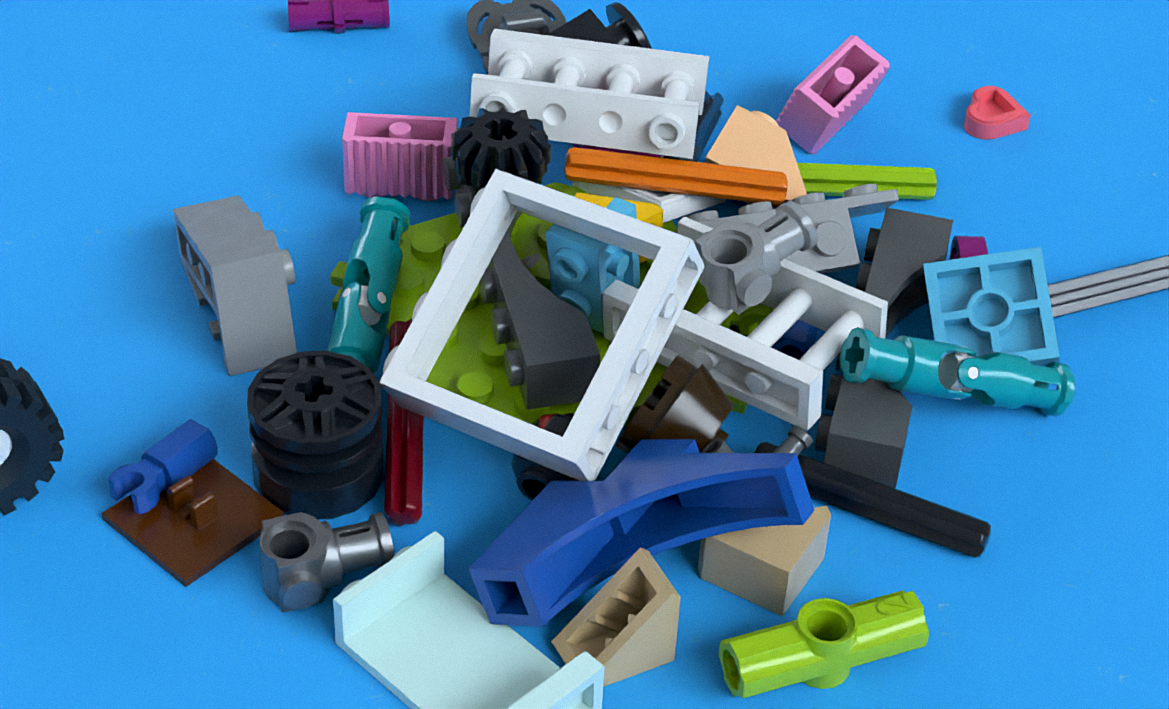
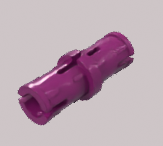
(337, 14)

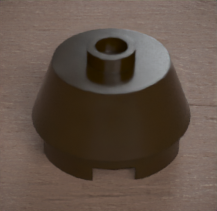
(680, 407)

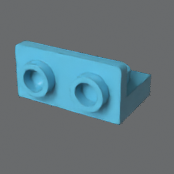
(586, 266)

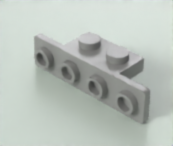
(836, 241)

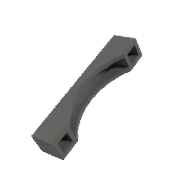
(546, 339)
(870, 417)

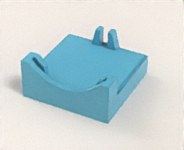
(994, 304)

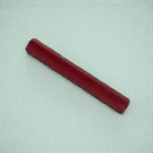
(403, 453)

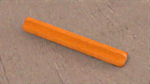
(675, 176)

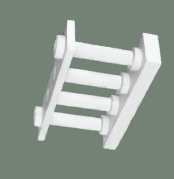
(596, 91)
(748, 365)

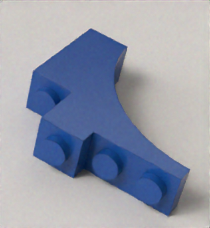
(652, 500)

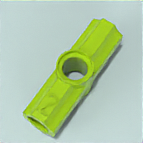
(823, 643)

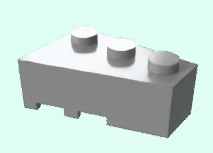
(243, 279)

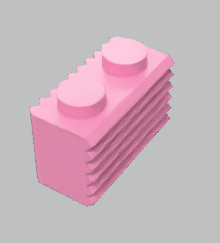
(832, 94)
(396, 155)

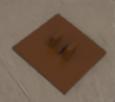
(195, 522)

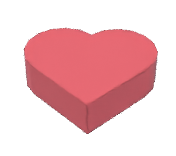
(994, 114)

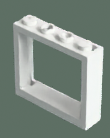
(624, 366)

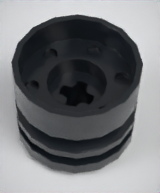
(316, 433)

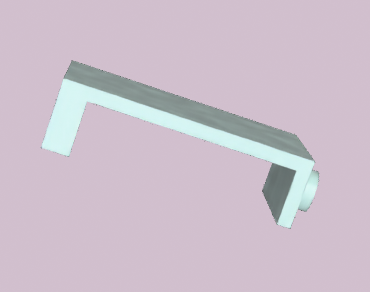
(438, 646)

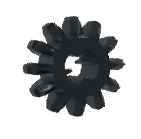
(502, 143)

